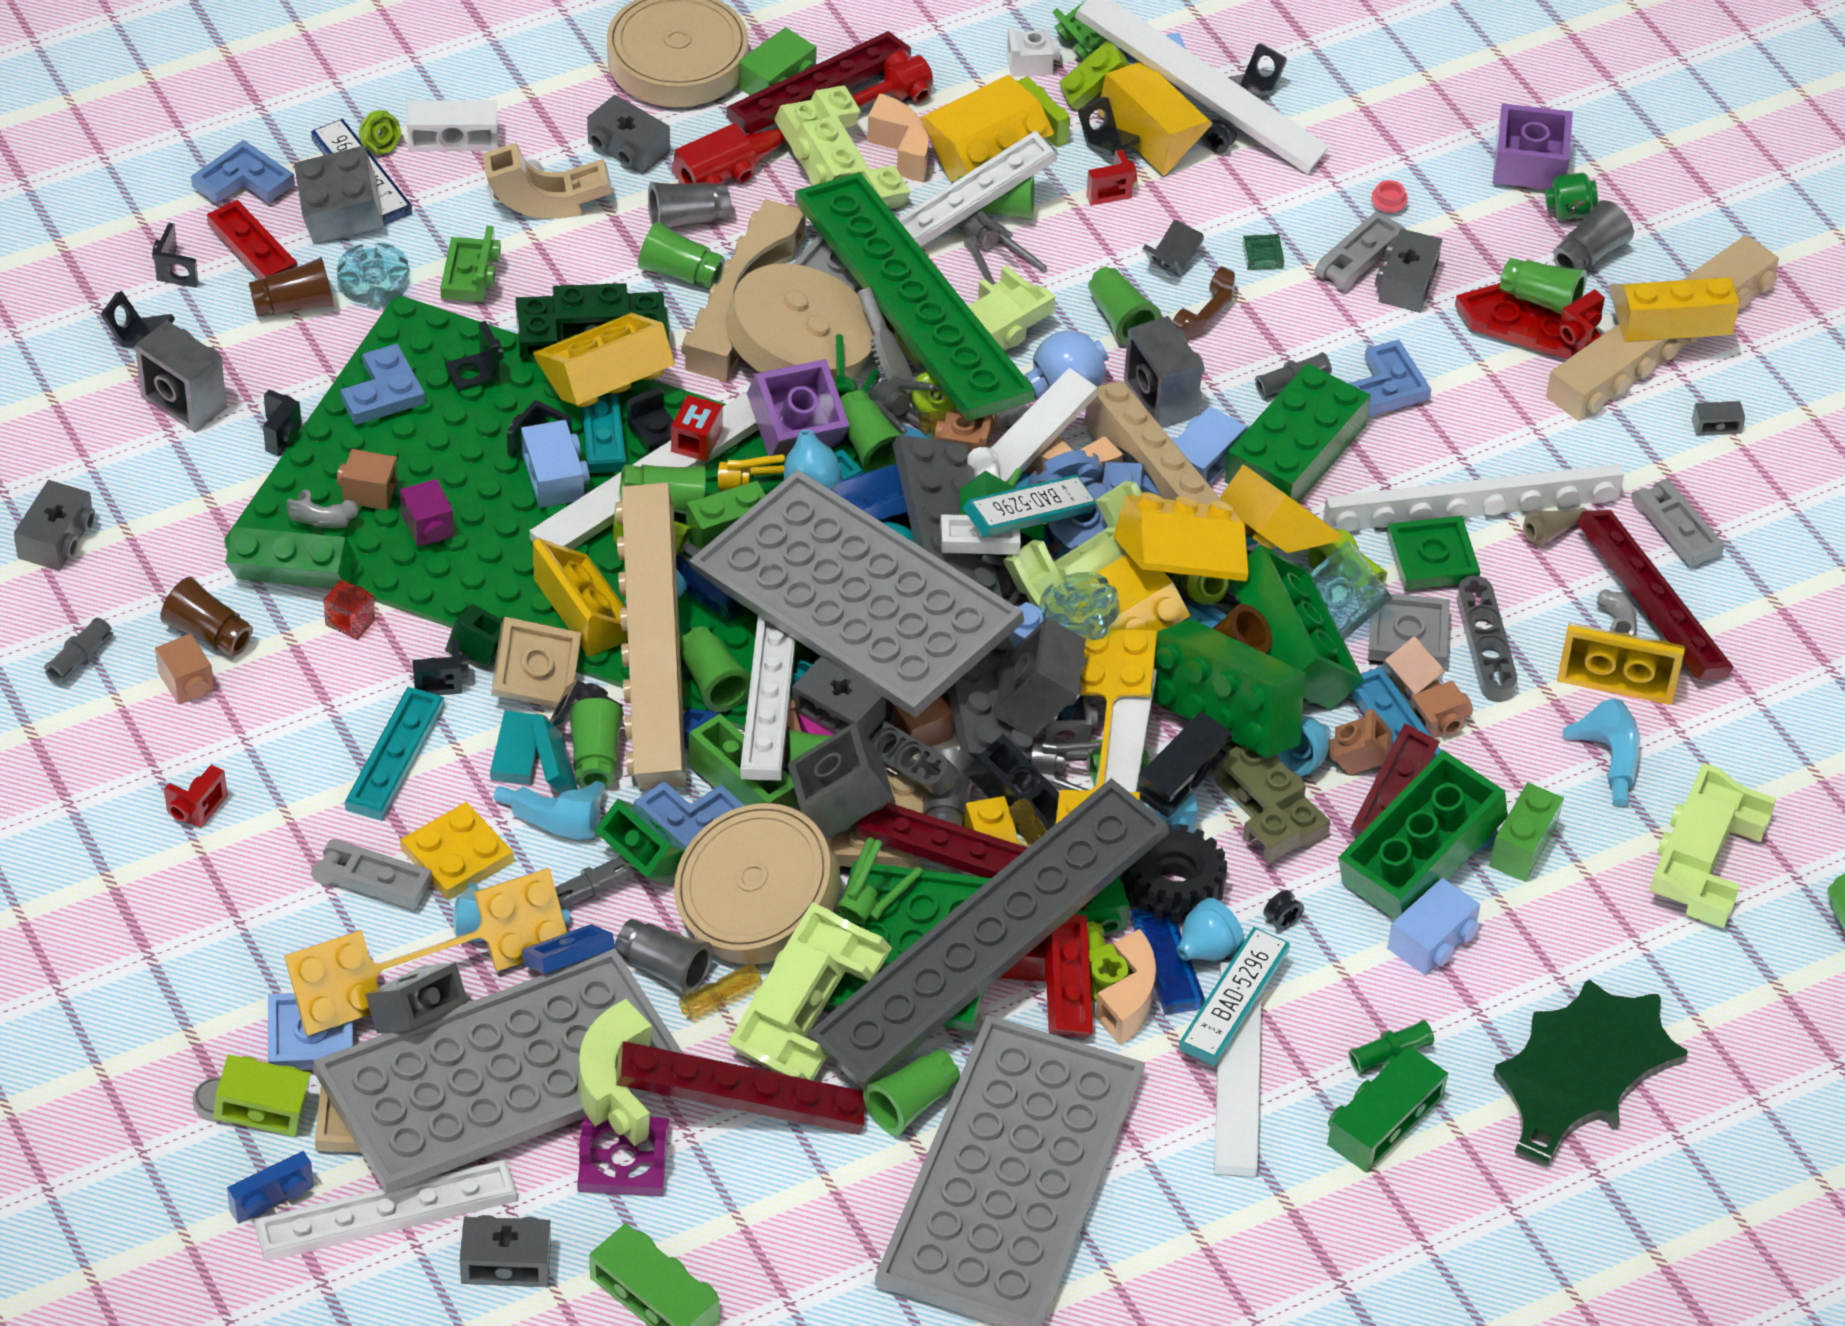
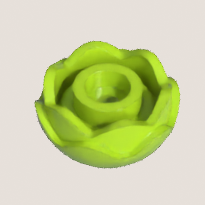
(388, 136)

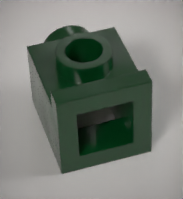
(477, 634)

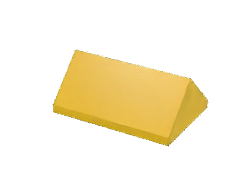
(1155, 112)
(579, 595)

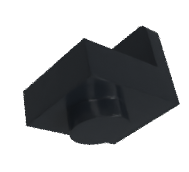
(282, 421)

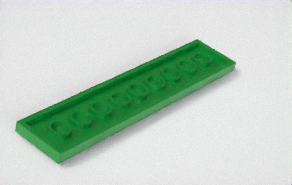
(915, 297)

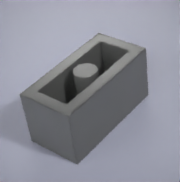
(1718, 418)

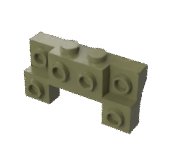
(1273, 801)

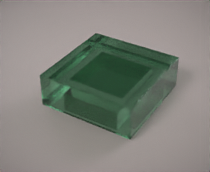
(1263, 252)

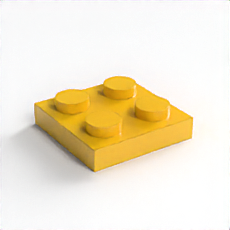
(457, 850)

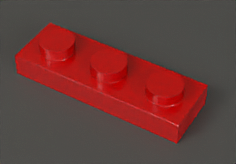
(250, 240)
(1069, 979)

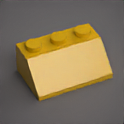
(984, 125)
(1675, 308)
(606, 359)
(1273, 516)
(1183, 536)
(1145, 597)
(1620, 663)

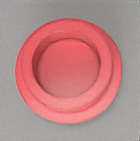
(1389, 196)

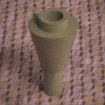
(1544, 525)

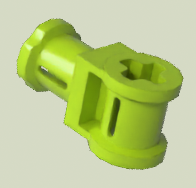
(1104, 962)

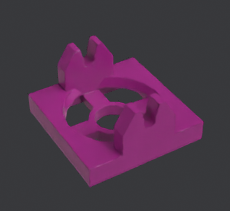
(647, 1184)

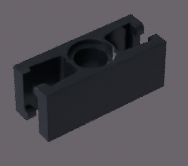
(1184, 764)
(1005, 765)

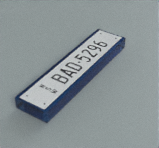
(339, 137)

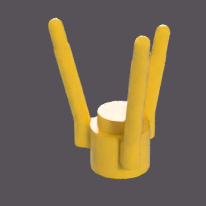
(739, 472)

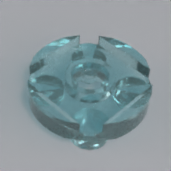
(373, 290)
(1082, 587)

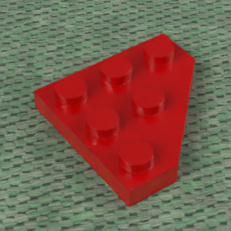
(1514, 320)

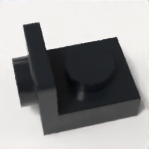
(649, 419)
(443, 674)

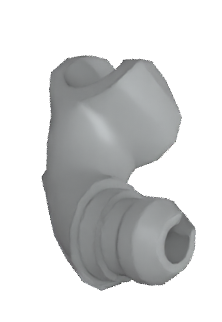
(324, 517)
(1621, 608)

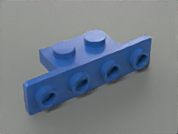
(875, 492)

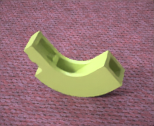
(598, 1072)

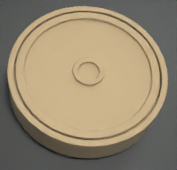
(676, 50)
(792, 318)
(753, 880)

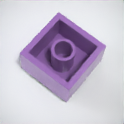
(1531, 145)
(796, 401)

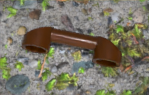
(1223, 287)

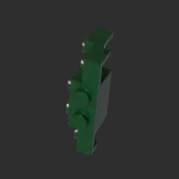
(579, 309)

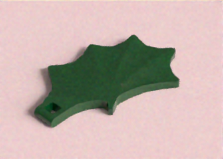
(1584, 1065)

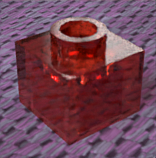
(349, 609)

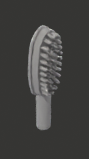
(886, 345)

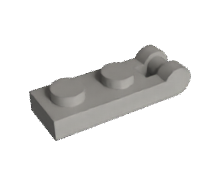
(1358, 251)
(1678, 522)
(372, 873)

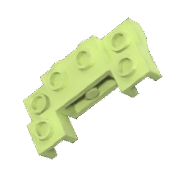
(825, 148)
(1005, 310)
(1035, 569)
(1699, 834)
(799, 988)

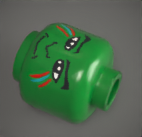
(1571, 196)

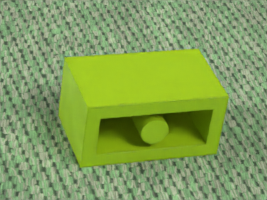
(261, 1095)

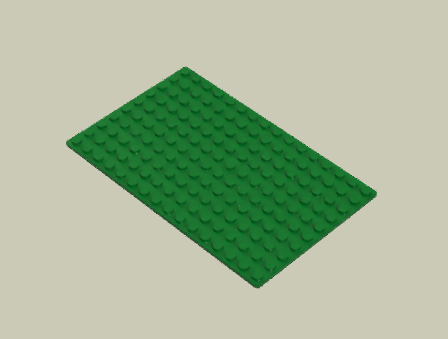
(493, 502)

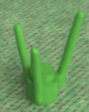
(859, 899)

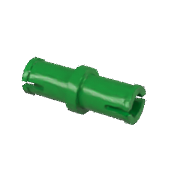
(1390, 1043)

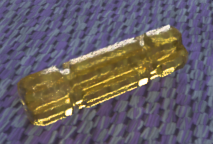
(1030, 826)

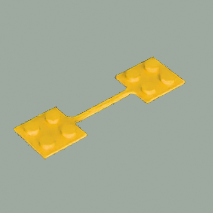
(1114, 668)
(338, 973)

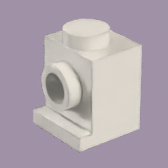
(1031, 52)

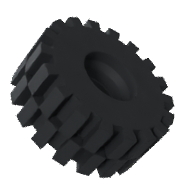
(1183, 855)

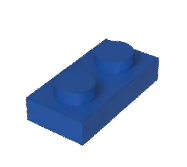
(568, 948)
(270, 1187)

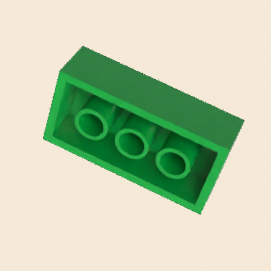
(1301, 432)
(1300, 625)
(1230, 683)
(1423, 835)

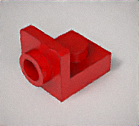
(1112, 181)
(1581, 319)
(200, 800)

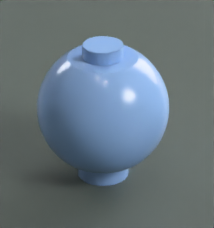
(1064, 351)

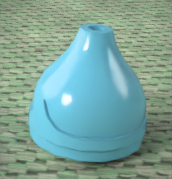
(813, 459)
(1312, 748)
(1210, 932)

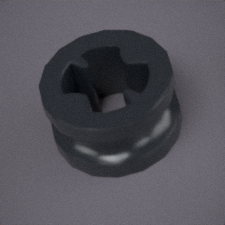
(1219, 135)
(1283, 910)

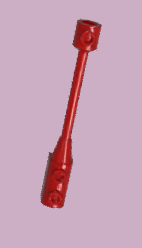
(734, 154)

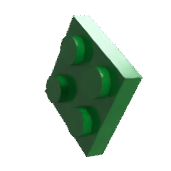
(1432, 552)

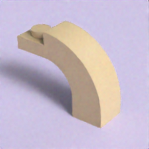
(541, 192)

